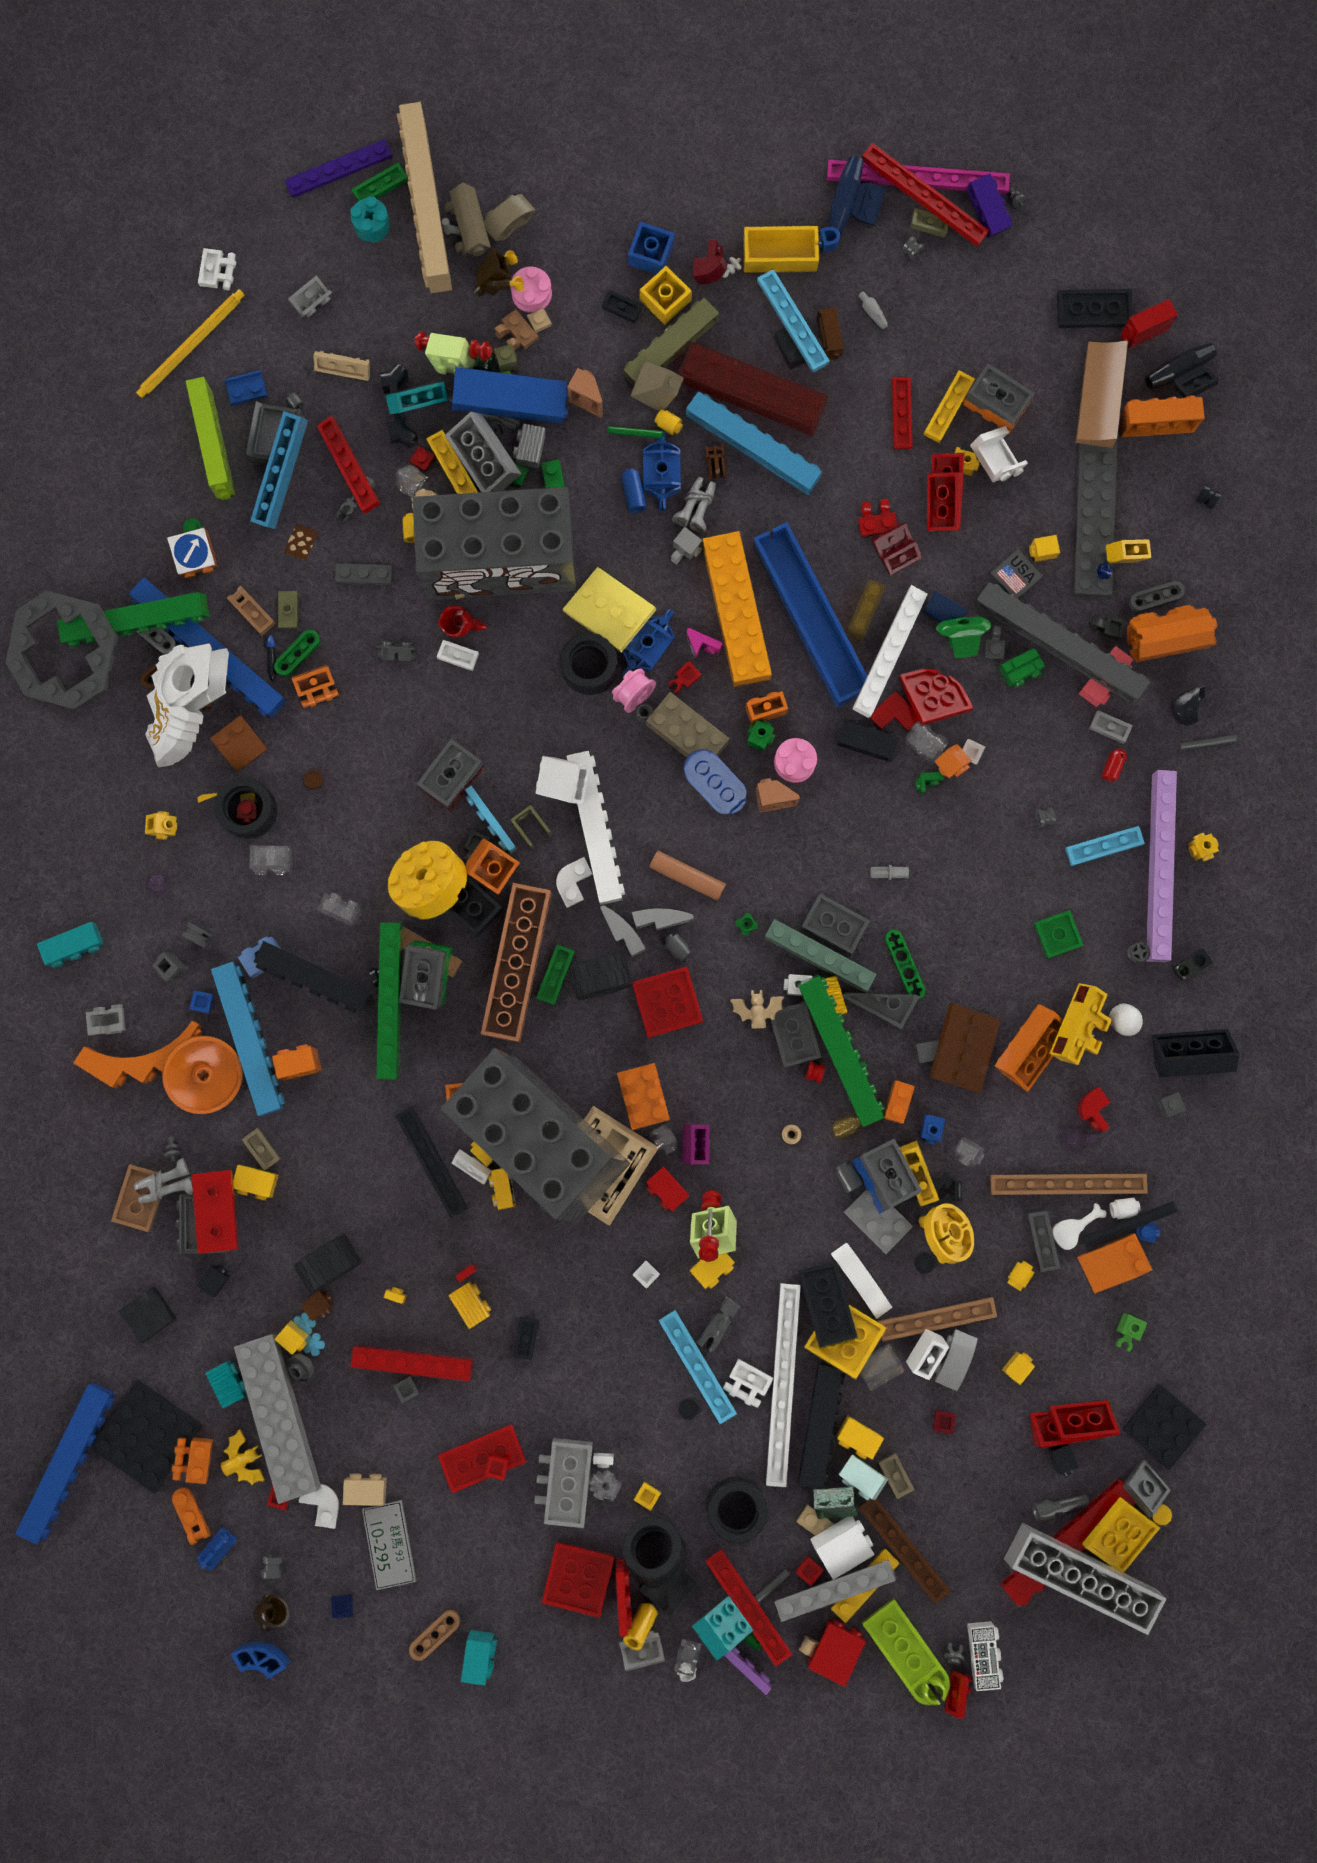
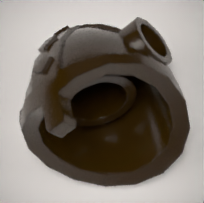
(271, 1612)

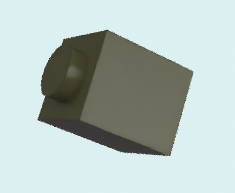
(506, 358)

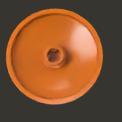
(202, 1074)

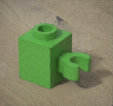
(1130, 1328)

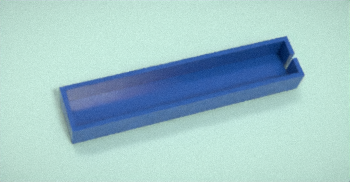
(811, 614)

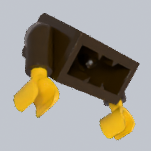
(496, 275)

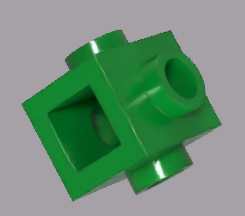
(760, 741)

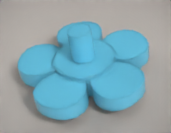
(304, 1323)
(314, 1344)

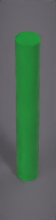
(635, 432)

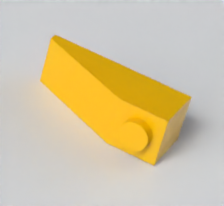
(917, 1164)

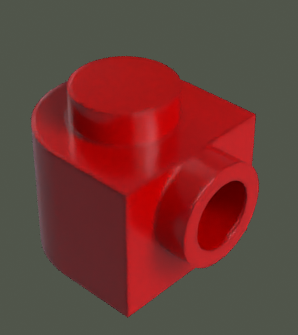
(247, 812)

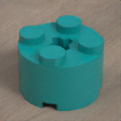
(370, 219)

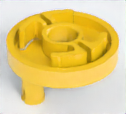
(943, 1245)

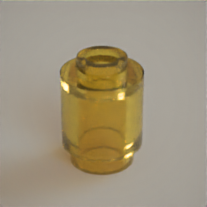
(846, 1126)

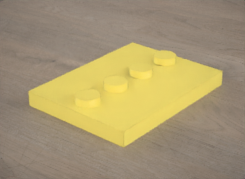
(609, 609)

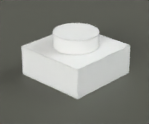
(973, 750)
(646, 1274)
(603, 1460)

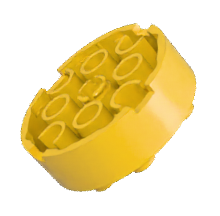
(427, 879)

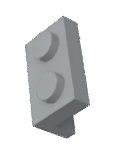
(309, 297)
(649, 1654)

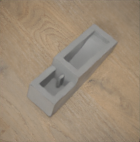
(661, 918)
(623, 931)

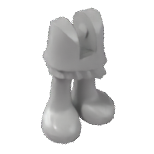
(694, 497)
(155, 1182)

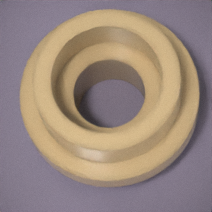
(791, 1128)

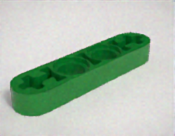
(907, 964)

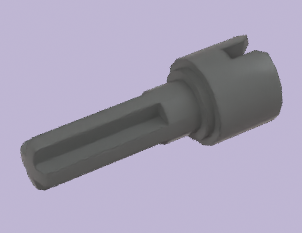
(1047, 1510)

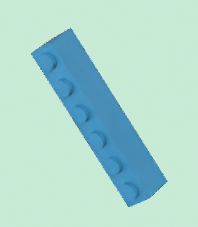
(279, 470)

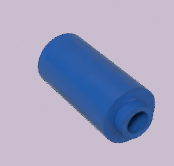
(633, 491)

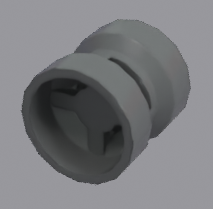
(271, 1566)

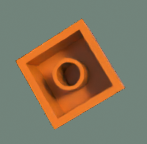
(490, 866)
(296, 1063)

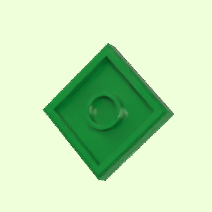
(1058, 934)

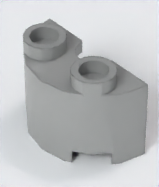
(106, 1021)

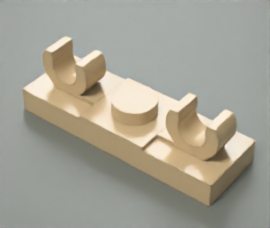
(341, 365)

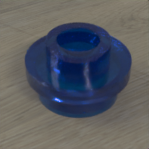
(1105, 570)

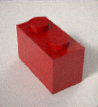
(667, 1189)

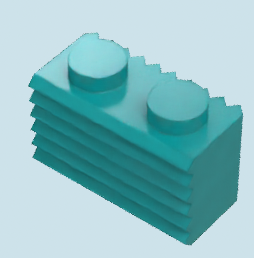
(226, 1383)

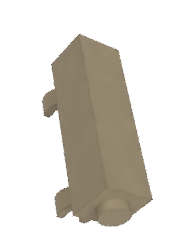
(469, 219)

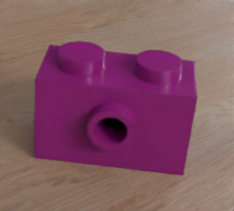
(695, 1143)

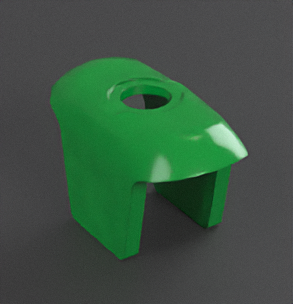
(964, 634)

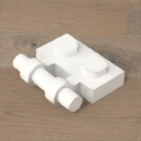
(211, 266)
(751, 1378)

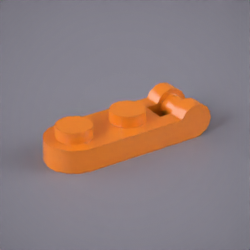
(190, 1515)

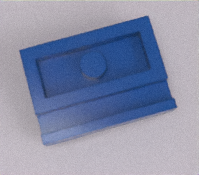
(246, 388)

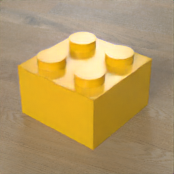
(665, 295)

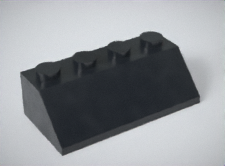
(1195, 1053)

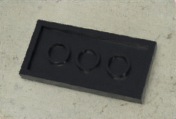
(1094, 308)
(827, 1304)

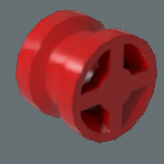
(815, 1072)

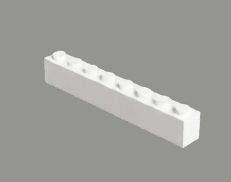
(597, 836)

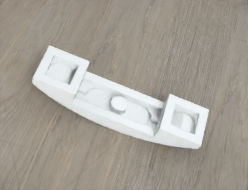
(861, 1280)

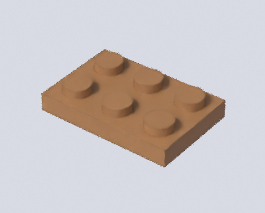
(128, 1209)

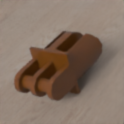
(715, 459)

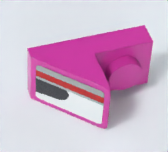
(700, 640)

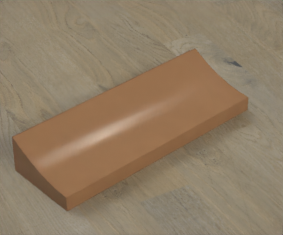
(1101, 393)

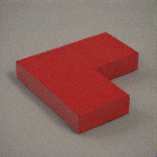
(895, 708)

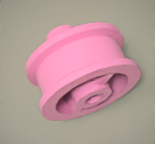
(536, 292)
(633, 689)
(795, 760)

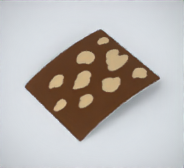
(301, 542)

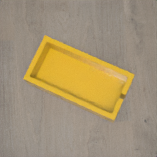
(781, 249)

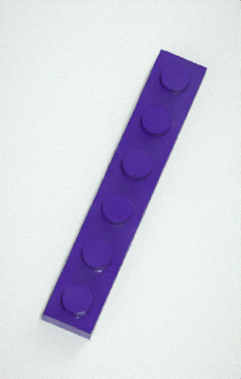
(338, 168)

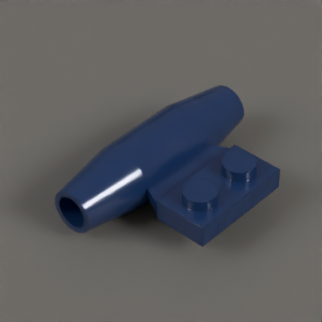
(855, 198)

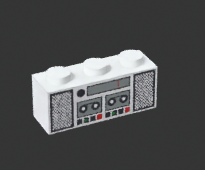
(984, 1656)

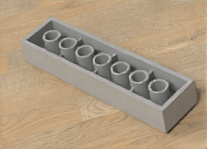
(277, 1418)
(1084, 1578)

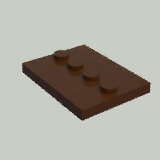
(965, 1048)

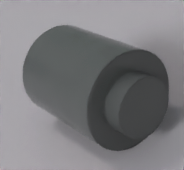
(848, 1177)

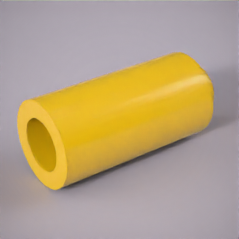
(641, 1626)

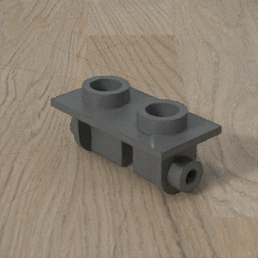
(404, 651)

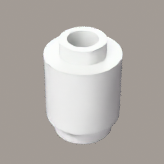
(1124, 1208)

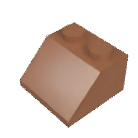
(585, 392)
(774, 796)

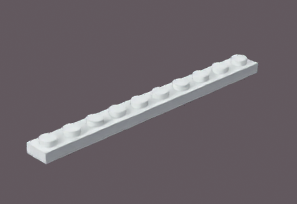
(783, 1385)

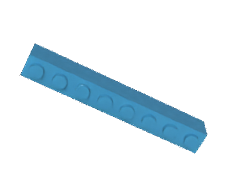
(753, 443)
(247, 1038)

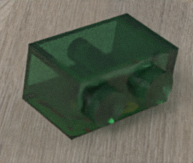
(835, 1503)

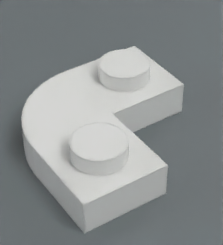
(567, 881)
(327, 1506)

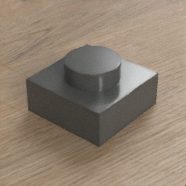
(406, 1389)

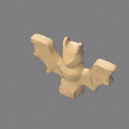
(758, 1013)

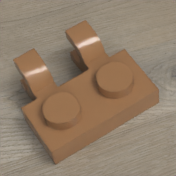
(519, 329)

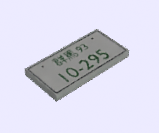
(389, 1545)

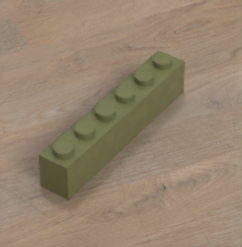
(675, 339)

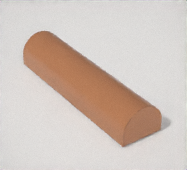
(687, 875)

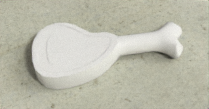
(1067, 1231)

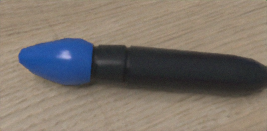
(271, 657)

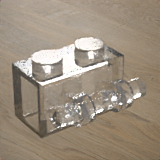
(925, 742)

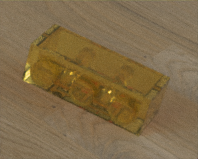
(865, 610)

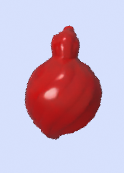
(457, 614)

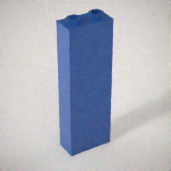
(510, 395)

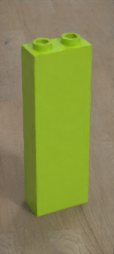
(210, 438)

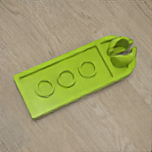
(907, 1653)

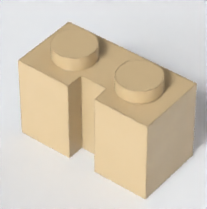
(364, 1490)

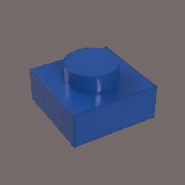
(202, 1002)

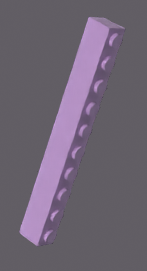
(1161, 866)

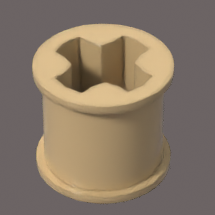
(808, 1646)

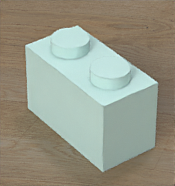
(863, 1477)

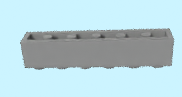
(835, 1590)

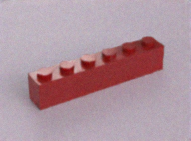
(411, 1363)

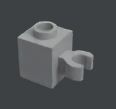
(686, 545)

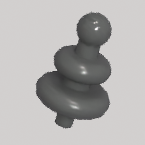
(1016, 198)
(172, 1149)

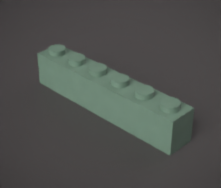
(820, 956)

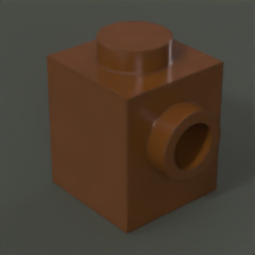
(318, 1305)

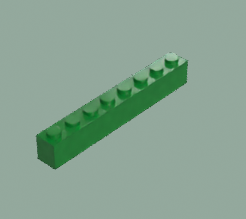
(140, 618)
(388, 1000)
(840, 1050)

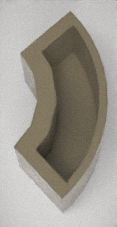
(508, 217)

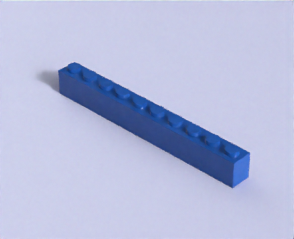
(238, 674)

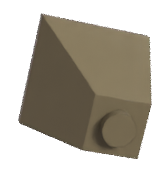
(656, 386)

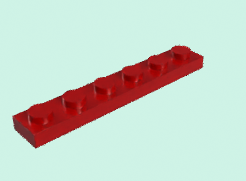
(348, 465)
(749, 1607)

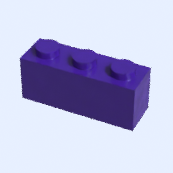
(989, 205)

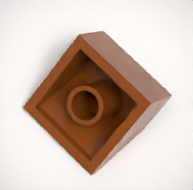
(238, 743)

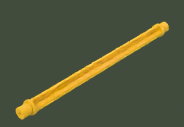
(190, 343)

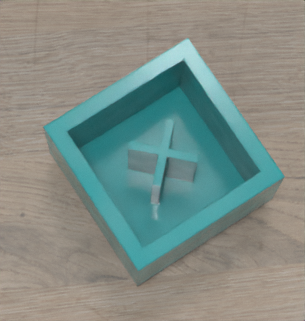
(722, 1628)
(477, 1658)

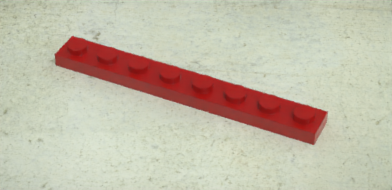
(924, 195)

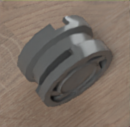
(196, 935)

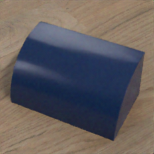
(942, 608)

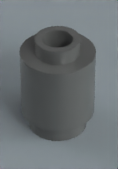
(676, 946)

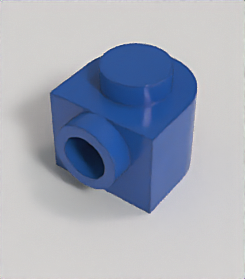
(828, 239)
(1147, 1232)

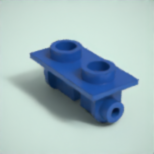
(216, 1549)

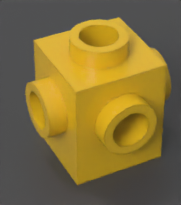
(161, 825)
(1197, 848)

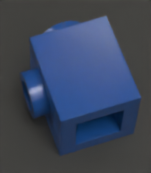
(931, 1129)

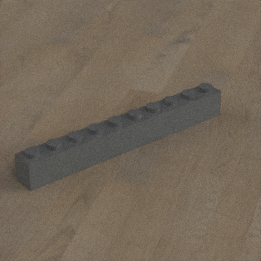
(1062, 643)

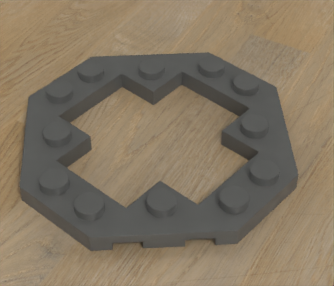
(23, 640)

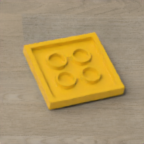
(851, 1355)
(1121, 1535)

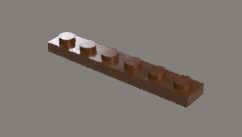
(904, 1549)

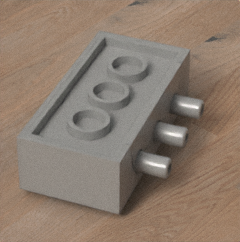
(566, 1482)

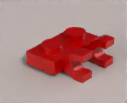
(876, 524)

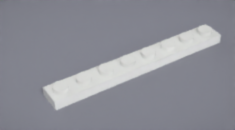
(889, 651)

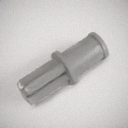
(889, 872)

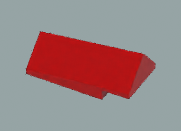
(945, 492)
(1073, 1423)

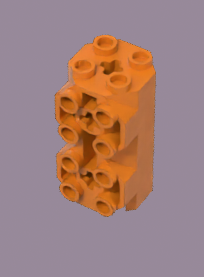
(1178, 632)

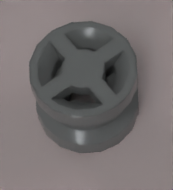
(912, 248)
(1045, 817)
(1142, 951)

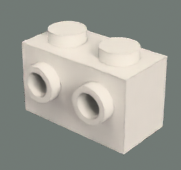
(927, 1354)

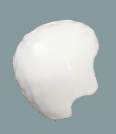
(1126, 1019)

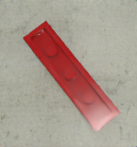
(902, 413)

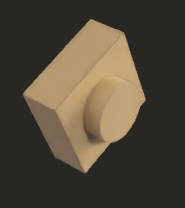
(539, 320)

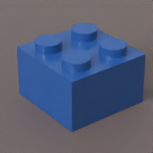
(651, 248)

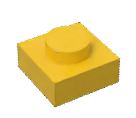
(395, 1295)
(647, 1496)

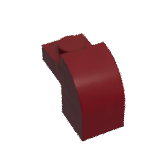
(710, 268)

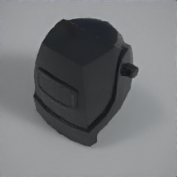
(1186, 705)

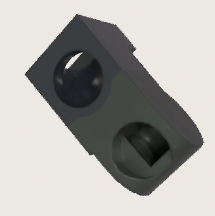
(1192, 964)

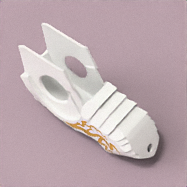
(178, 704)

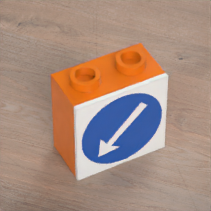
(193, 553)

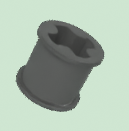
(295, 401)

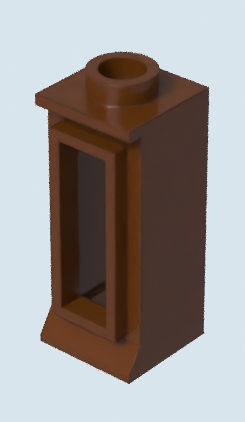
(830, 332)

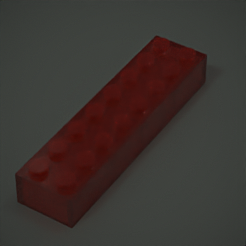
(753, 389)

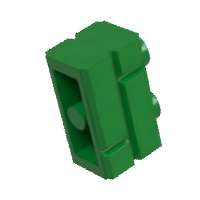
(1021, 668)

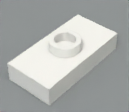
(457, 655)
(471, 1166)

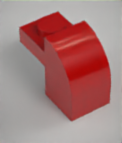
(1090, 1105)

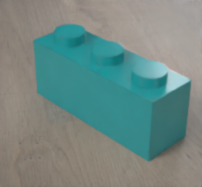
(416, 397)
(70, 945)

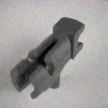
(719, 1323)

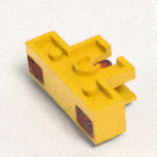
(1080, 1019)

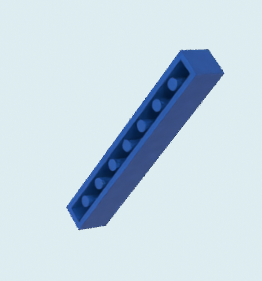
(64, 1463)

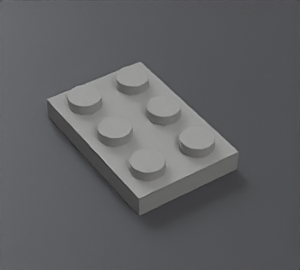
(882, 1229)

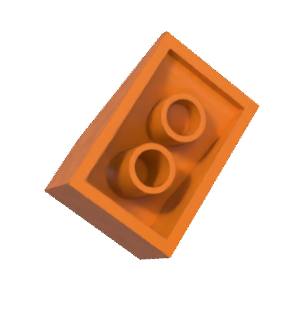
(1114, 1263)

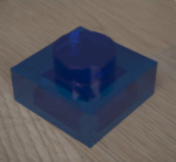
(342, 1606)

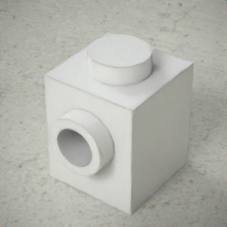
(791, 984)

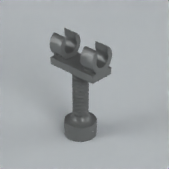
(350, 504)

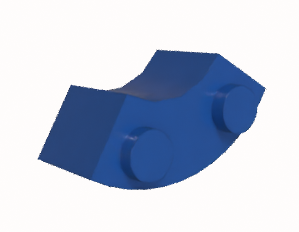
(260, 1657)

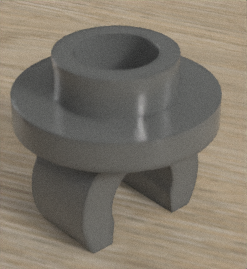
(954, 1658)

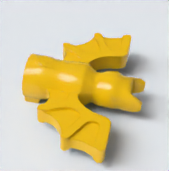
(238, 1462)

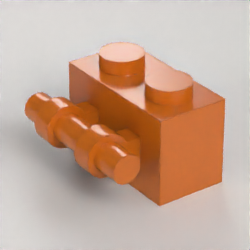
(312, 681)
(198, 1462)

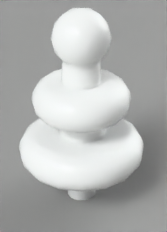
(730, 268)

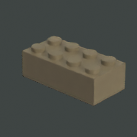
(685, 728)

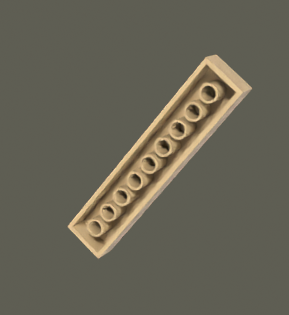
(424, 198)

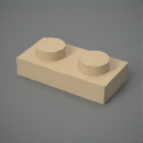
(810, 1521)

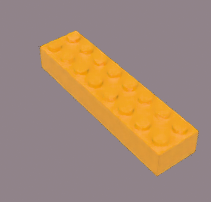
(736, 609)

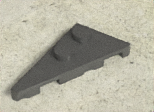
(890, 1007)

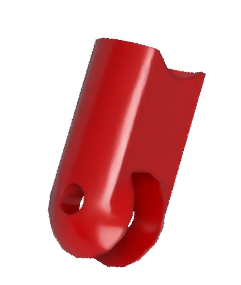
(1114, 765)

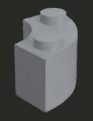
(956, 1360)

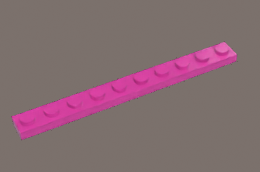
(935, 177)

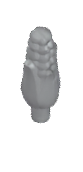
(873, 310)

